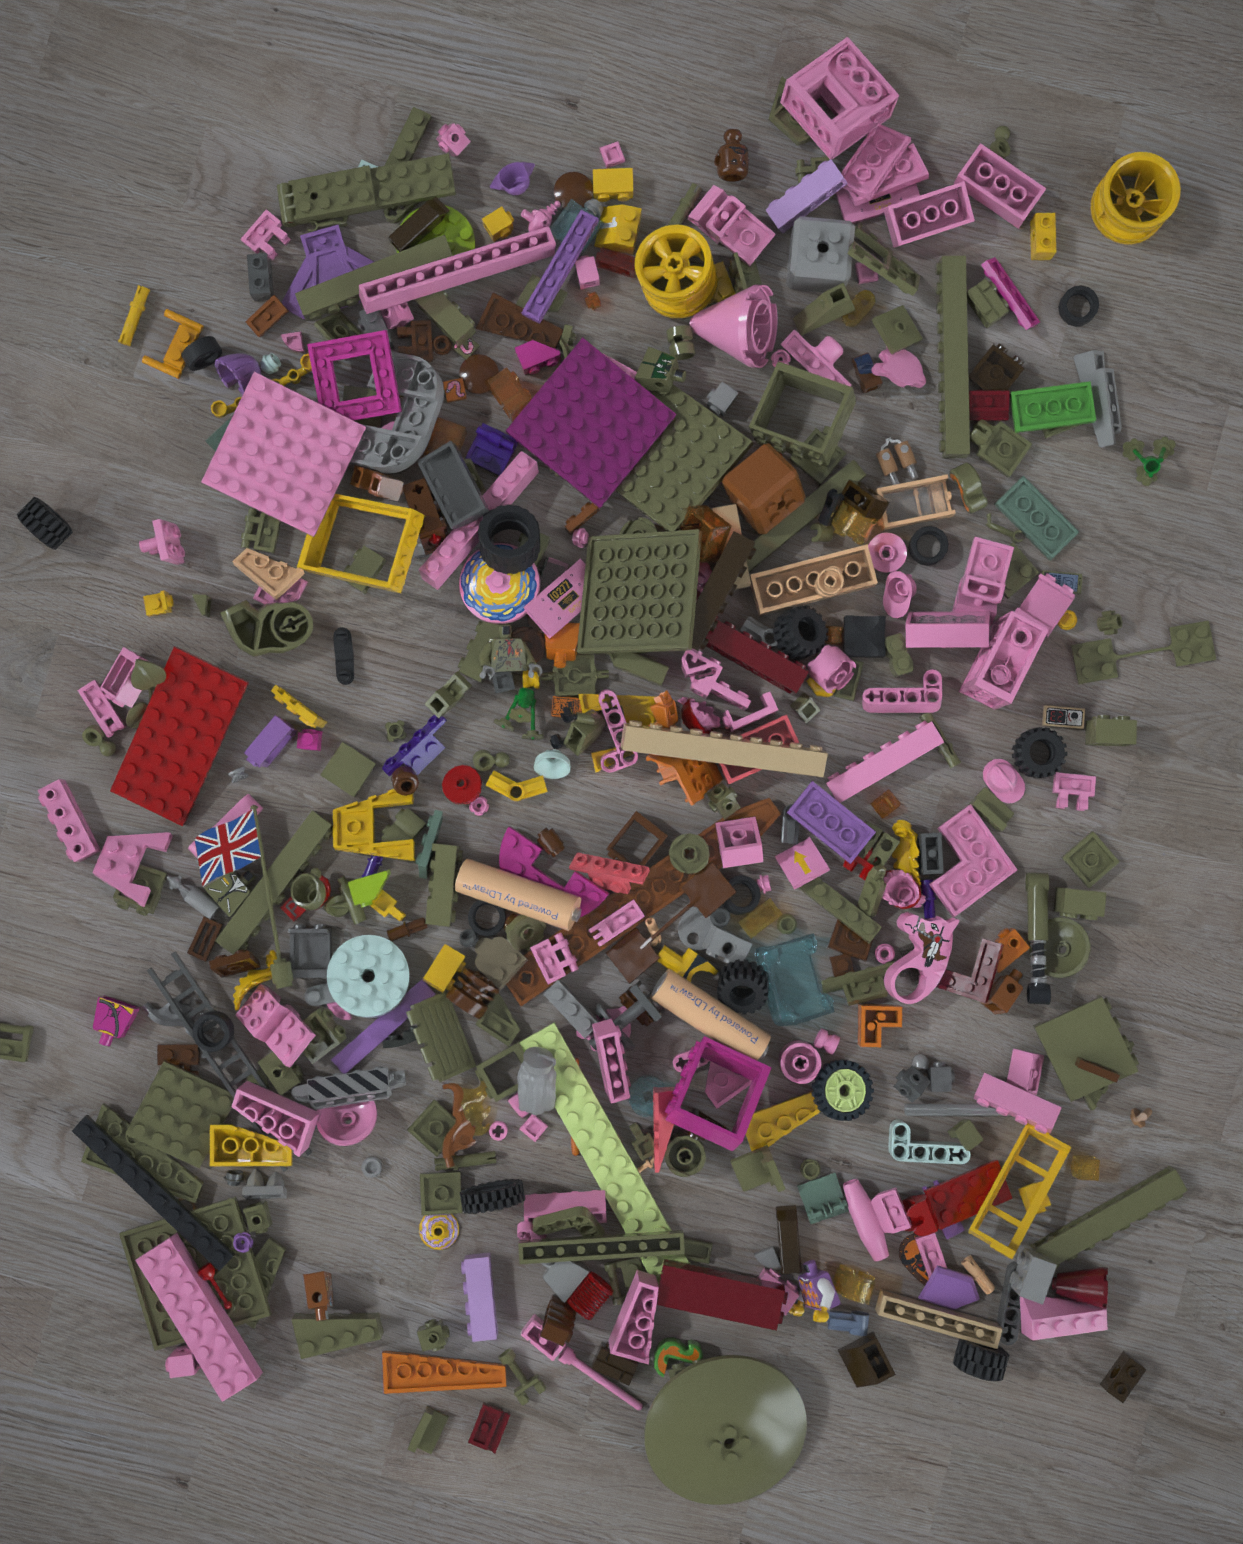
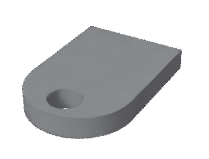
(694, 922)

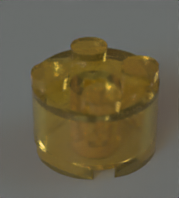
(853, 524)
(853, 1285)

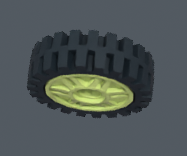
(827, 1090)

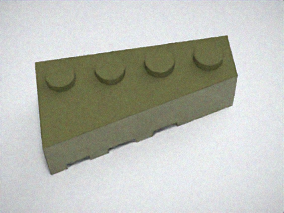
(442, 885)

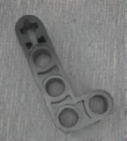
(1006, 1304)

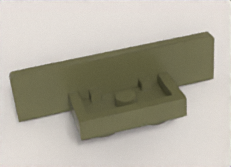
(859, 985)

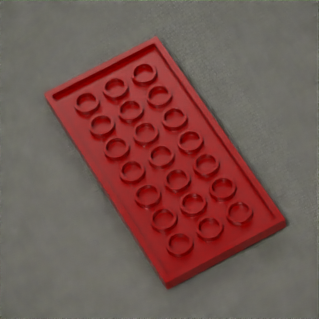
(179, 736)

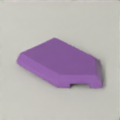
(949, 1289)

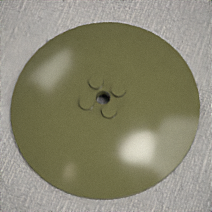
(717, 1402)

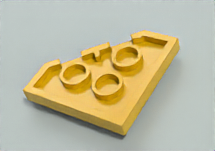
(296, 707)

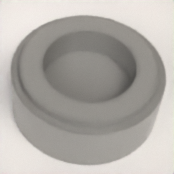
(371, 1166)

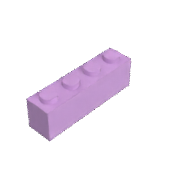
(806, 196)
(480, 1297)

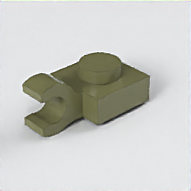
(643, 1144)

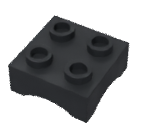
(864, 636)

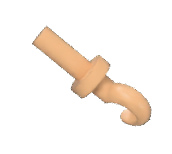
(649, 1163)

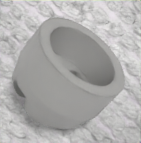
(920, 1061)

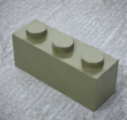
(447, 317)

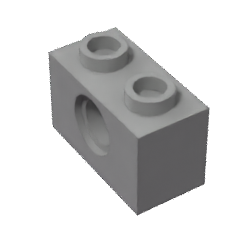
(718, 937)

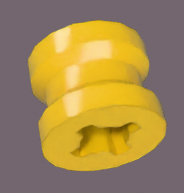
(531, 682)

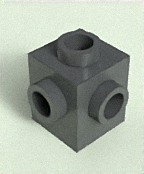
(911, 1083)

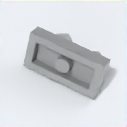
(256, 1190)

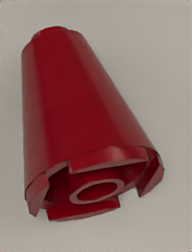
(1084, 1285)

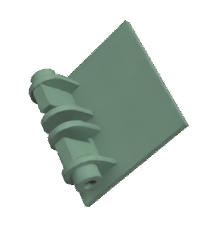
(822, 1198)

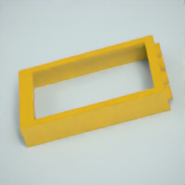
(315, 547)

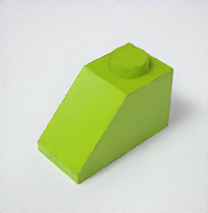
(368, 888)

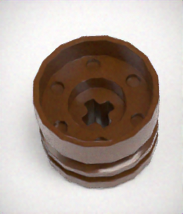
(472, 993)

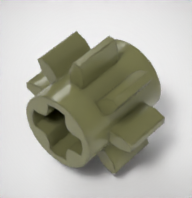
(1109, 622)

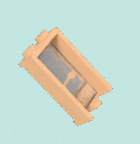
(916, 502)

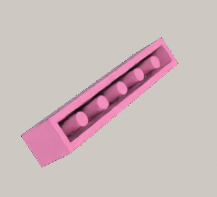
(884, 762)

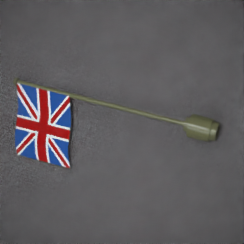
(230, 849)

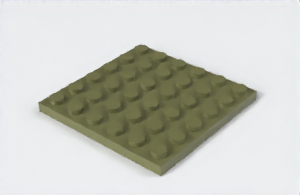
(683, 461)
(639, 592)
(237, 1279)

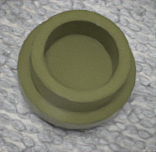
(786, 924)
(810, 1169)

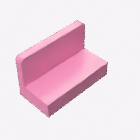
(1025, 1070)

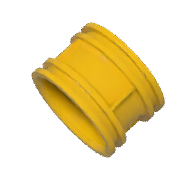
(1150, 171)
(674, 247)

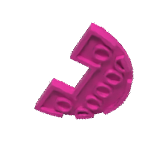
(518, 857)

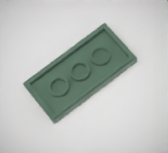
(1036, 518)

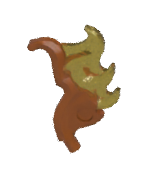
(469, 1118)

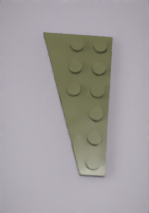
(160, 1165)

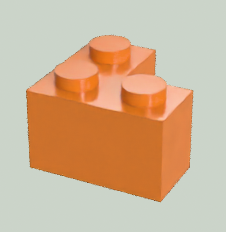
(872, 1019)

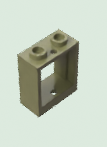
(482, 1074)

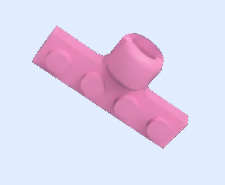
(816, 359)

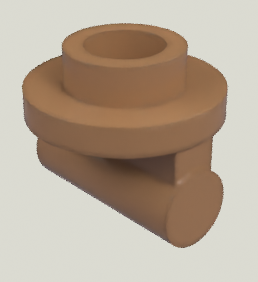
(1138, 1118)

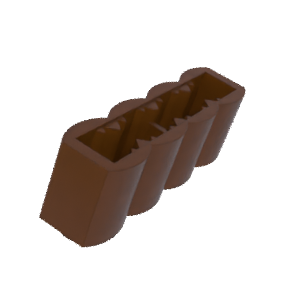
(558, 1321)

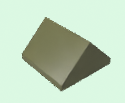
(336, 327)

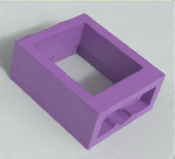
(270, 742)

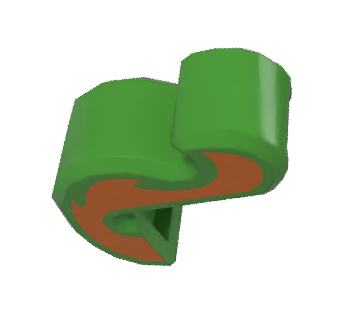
(674, 1348)

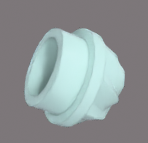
(270, 363)

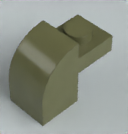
(448, 695)

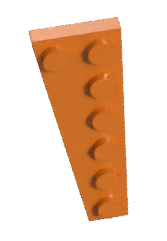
(432, 1373)

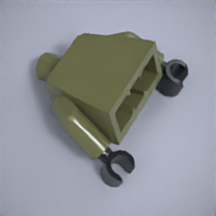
(582, 732)

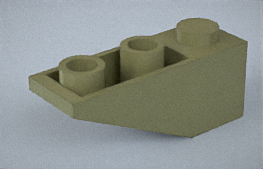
(824, 309)

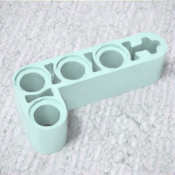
(929, 1148)

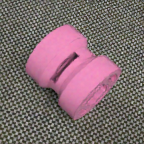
(828, 1042)

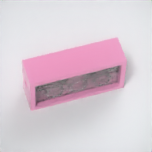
(948, 629)

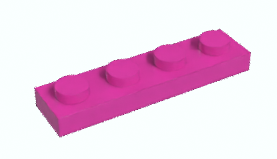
(1010, 293)

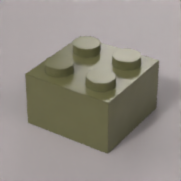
(1111, 732)
(1083, 902)

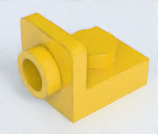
(158, 603)

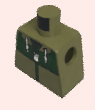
(659, 371)

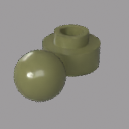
(1000, 145)
(107, 748)
(500, 760)

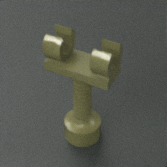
(507, 1357)

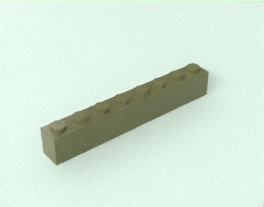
(344, 289)
(470, 664)
(280, 877)
(1111, 1216)
(601, 1247)

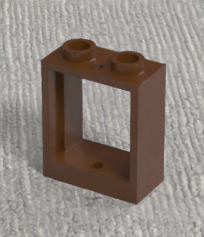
(615, 855)

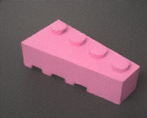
(277, 1115)

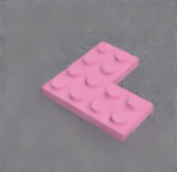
(981, 862)

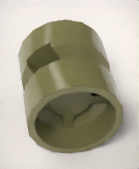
(680, 341)

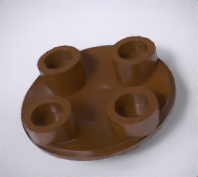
(573, 186)
(477, 372)

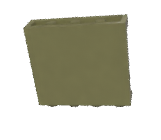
(1087, 1034)

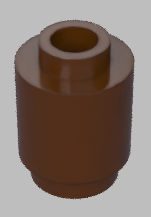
(550, 842)

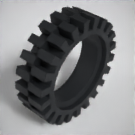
(492, 1196)

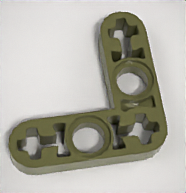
(573, 1217)

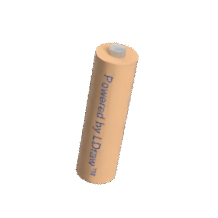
(518, 894)
(709, 1015)

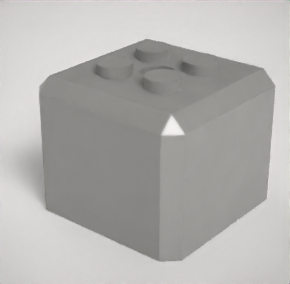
(816, 270)

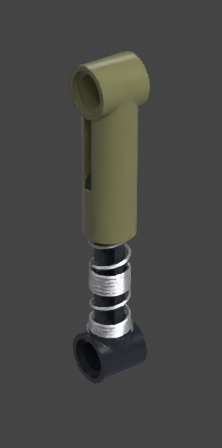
(1037, 908)

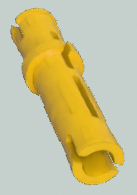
(134, 315)

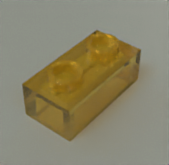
(760, 918)

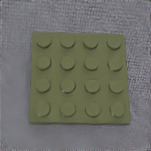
(179, 1113)

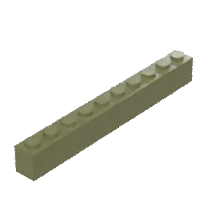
(953, 357)

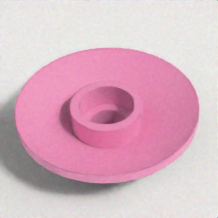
(895, 547)

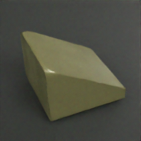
(203, 603)
(805, 707)

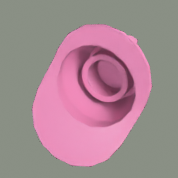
(898, 593)
(1004, 781)

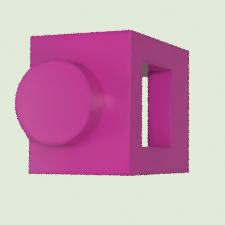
(309, 740)

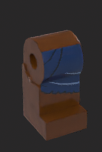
(863, 370)

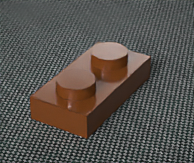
(267, 316)
(576, 522)

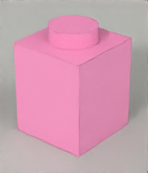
(587, 272)

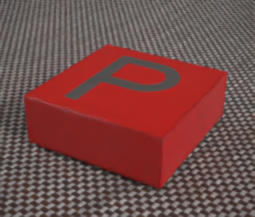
(292, 909)

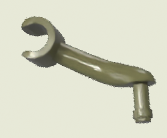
(328, 224)
(998, 528)

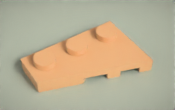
(267, 573)

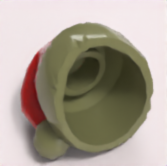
(311, 890)

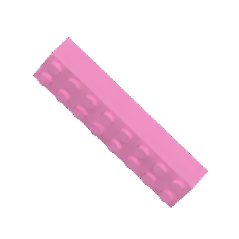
(199, 1317)

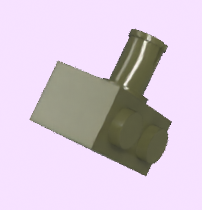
(281, 1076)

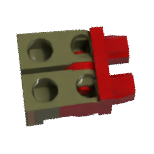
(873, 856)

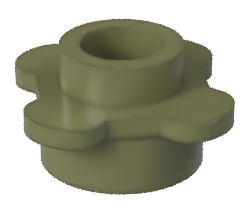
(399, 725)

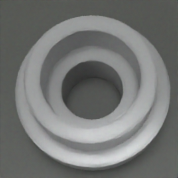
(594, 207)

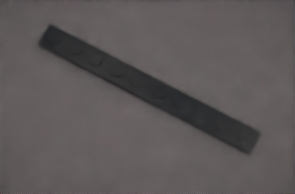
(153, 1192)

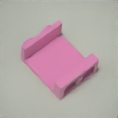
(1046, 602)

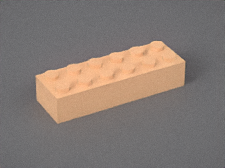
(794, 583)

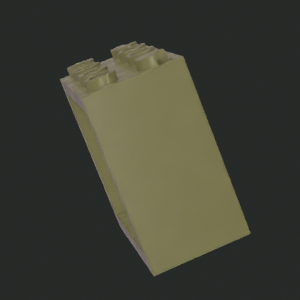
(813, 384)

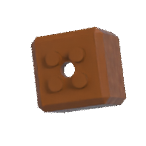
(764, 488)

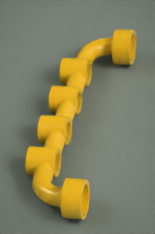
(220, 409)

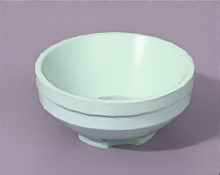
(552, 768)

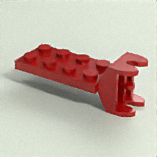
(954, 1199)

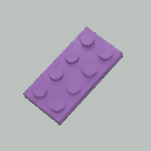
(831, 822)

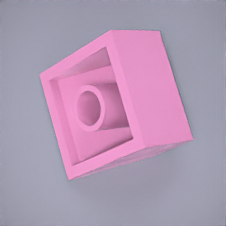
(739, 842)

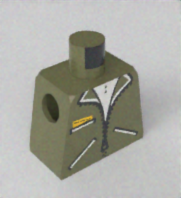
(231, 890)

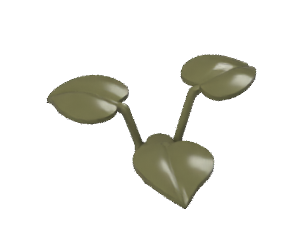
(144, 677)

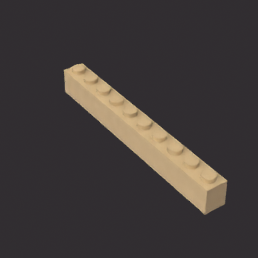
(723, 749)

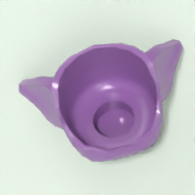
(513, 178)

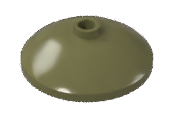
(1068, 934)

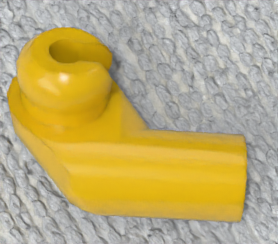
(818, 690)

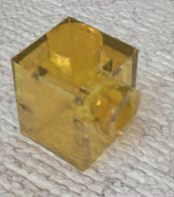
(1085, 1167)

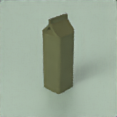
(639, 667)

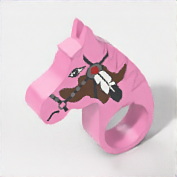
(930, 954)

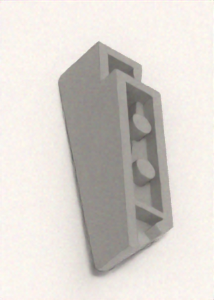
(1092, 368)

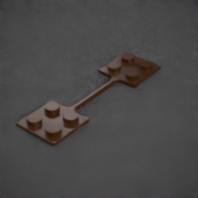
(706, 892)

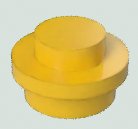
(1068, 620)

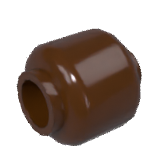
(405, 780)

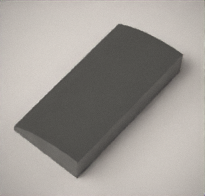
(453, 486)

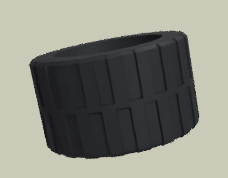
(507, 518)

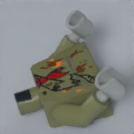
(506, 654)

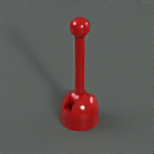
(207, 1273)

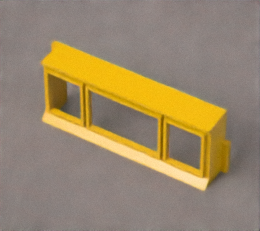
(1049, 1178)

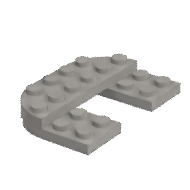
(406, 442)

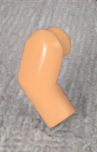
(653, 928)

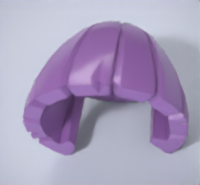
(237, 368)

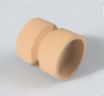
(829, 583)

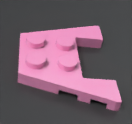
(121, 860)

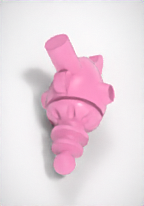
(540, 218)

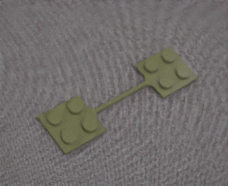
(1189, 643)

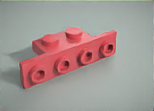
(610, 873)

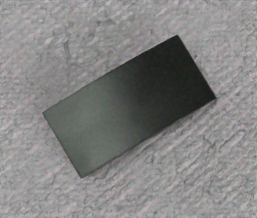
(395, 1041)

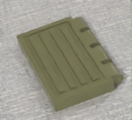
(442, 1037)

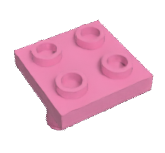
(165, 542)

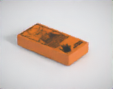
(560, 702)

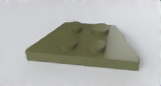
(784, 121)

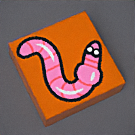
(455, 390)

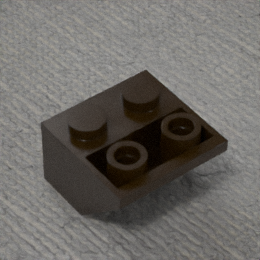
(866, 1361)

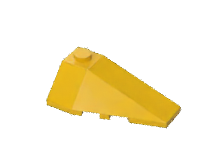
(242, 1147)

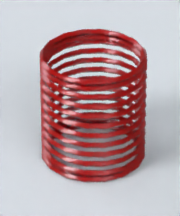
(601, 1285)

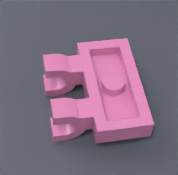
(262, 231)
(1073, 784)

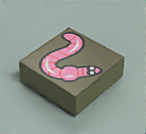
(467, 349)

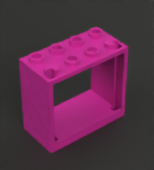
(734, 1062)

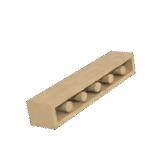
(938, 1319)

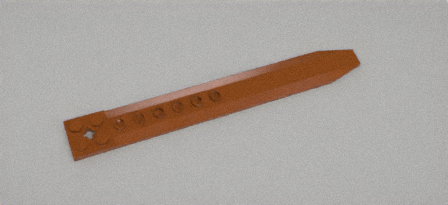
(658, 890)

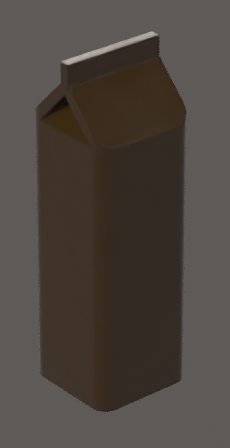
(419, 224)
(788, 1239)

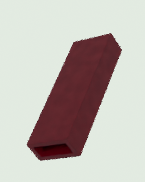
(721, 1294)

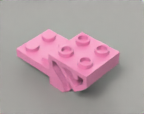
(730, 223)
(984, 577)
(694, 664)
(275, 1024)

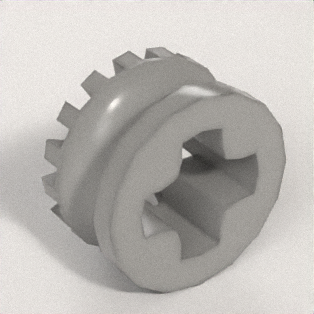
(238, 774)

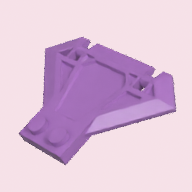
(324, 260)

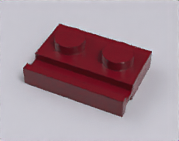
(989, 404)
(489, 1427)

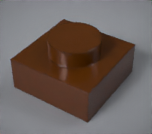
(841, 964)

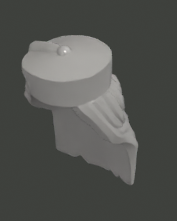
(537, 1081)

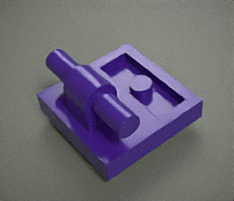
(491, 449)

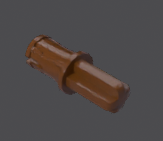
(407, 929)

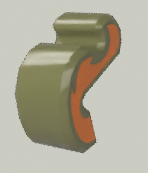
(969, 486)

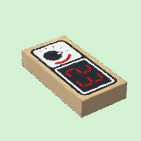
(1063, 717)

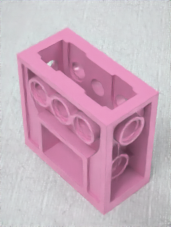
(847, 93)
(1005, 659)

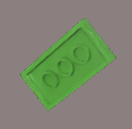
(1052, 407)

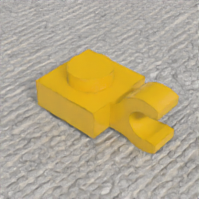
(386, 904)

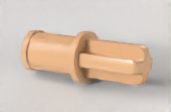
(978, 1275)

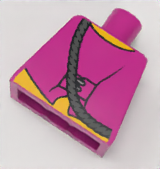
(113, 1018)

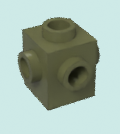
(723, 800)
(433, 1335)

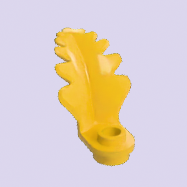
(906, 850)
(254, 978)

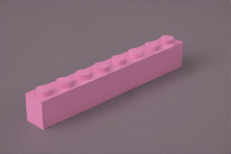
(465, 538)

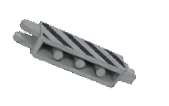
(349, 1088)

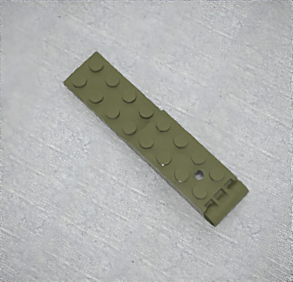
(364, 189)

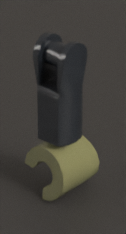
(830, 508)

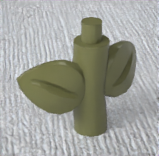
(343, 903)

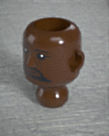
(732, 158)

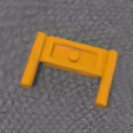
(184, 336)

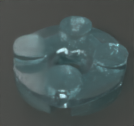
(636, 1100)

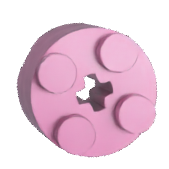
(831, 668)
(810, 1067)

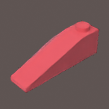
(662, 1128)

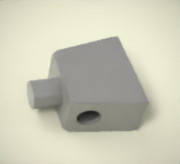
(564, 1277)

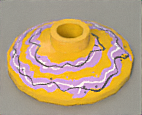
(448, 1225)

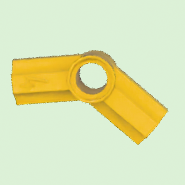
(504, 786)

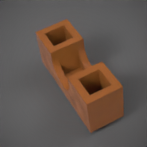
(377, 483)

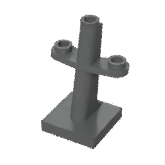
(643, 1004)

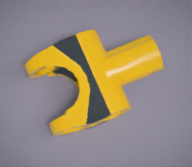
(685, 965)

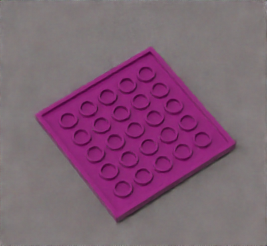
(591, 423)

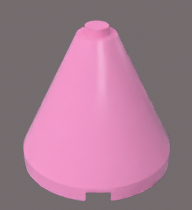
(741, 325)

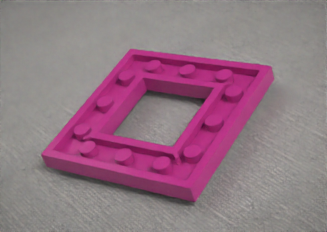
(373, 344)

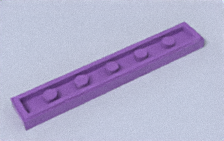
(560, 266)
(380, 1029)

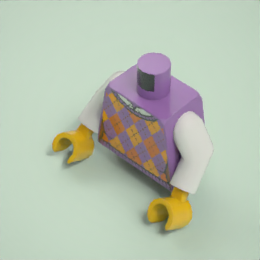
(815, 1293)

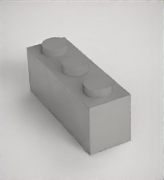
(571, 1008)

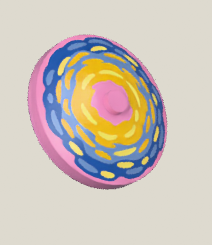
(495, 595)

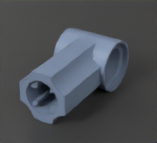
(854, 1322)

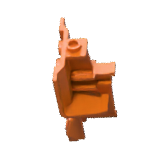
(693, 775)

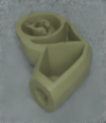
(268, 629)

